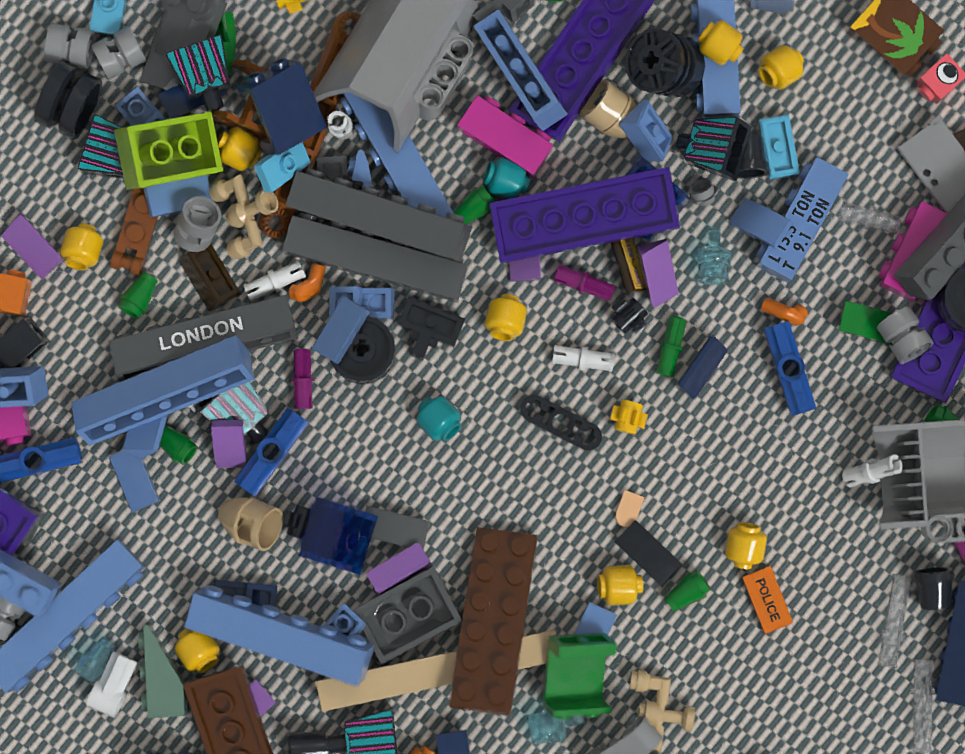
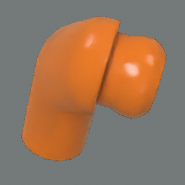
(309, 287)
(794, 315)

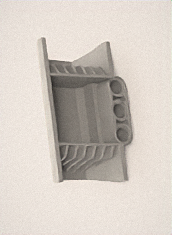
(398, 55)
(930, 480)

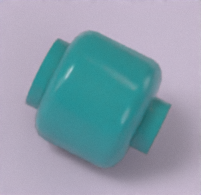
(505, 179)
(439, 418)

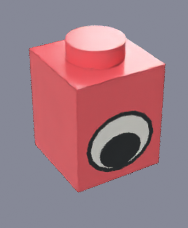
(940, 79)

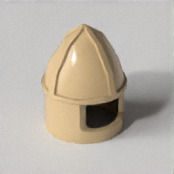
(609, 111)
(251, 522)

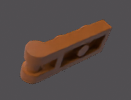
(134, 235)

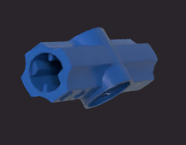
(782, 349)
(53, 456)
(258, 468)

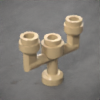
(243, 213)
(655, 711)

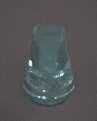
(94, 661)

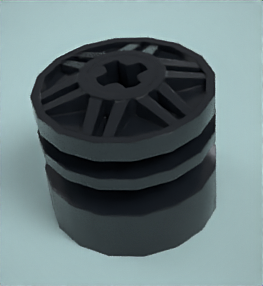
(678, 68)

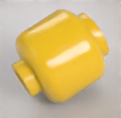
(720, 42)
(781, 67)
(239, 148)
(81, 247)
(505, 317)
(746, 545)
(619, 585)
(197, 651)

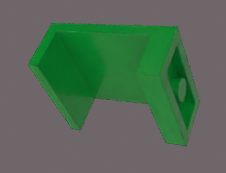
(576, 674)

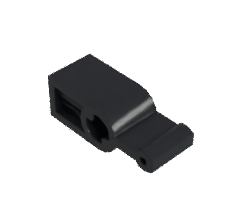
(21, 343)

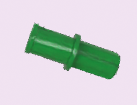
(671, 346)

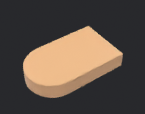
(628, 508)

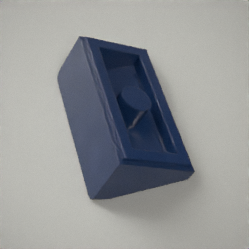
(702, 367)

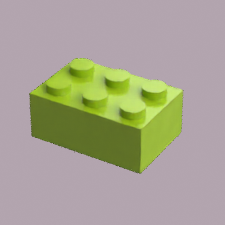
(168, 150)

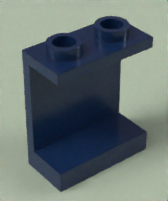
(284, 105)

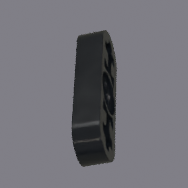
(585, 425)

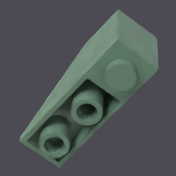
(164, 683)

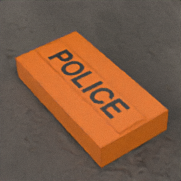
(767, 599)

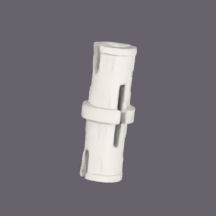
(342, 119)
(274, 280)
(583, 358)
(872, 471)

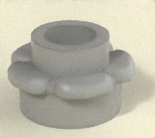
(702, 192)

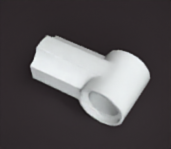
(110, 690)

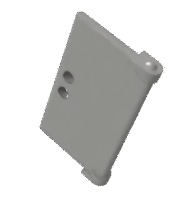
(943, 156)

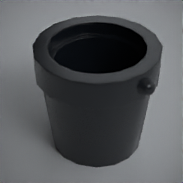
(754, 160)
(934, 587)
(307, 743)

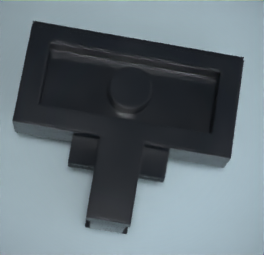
(429, 326)

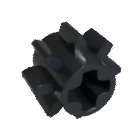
(629, 316)
(297, 521)

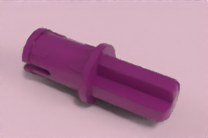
(583, 282)
(302, 379)

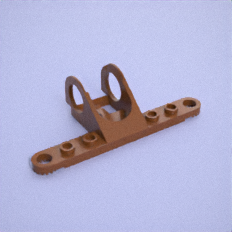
(313, 144)

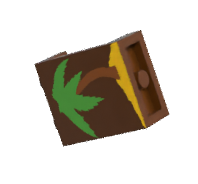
(898, 33)

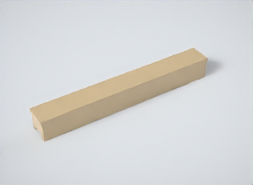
(415, 675)

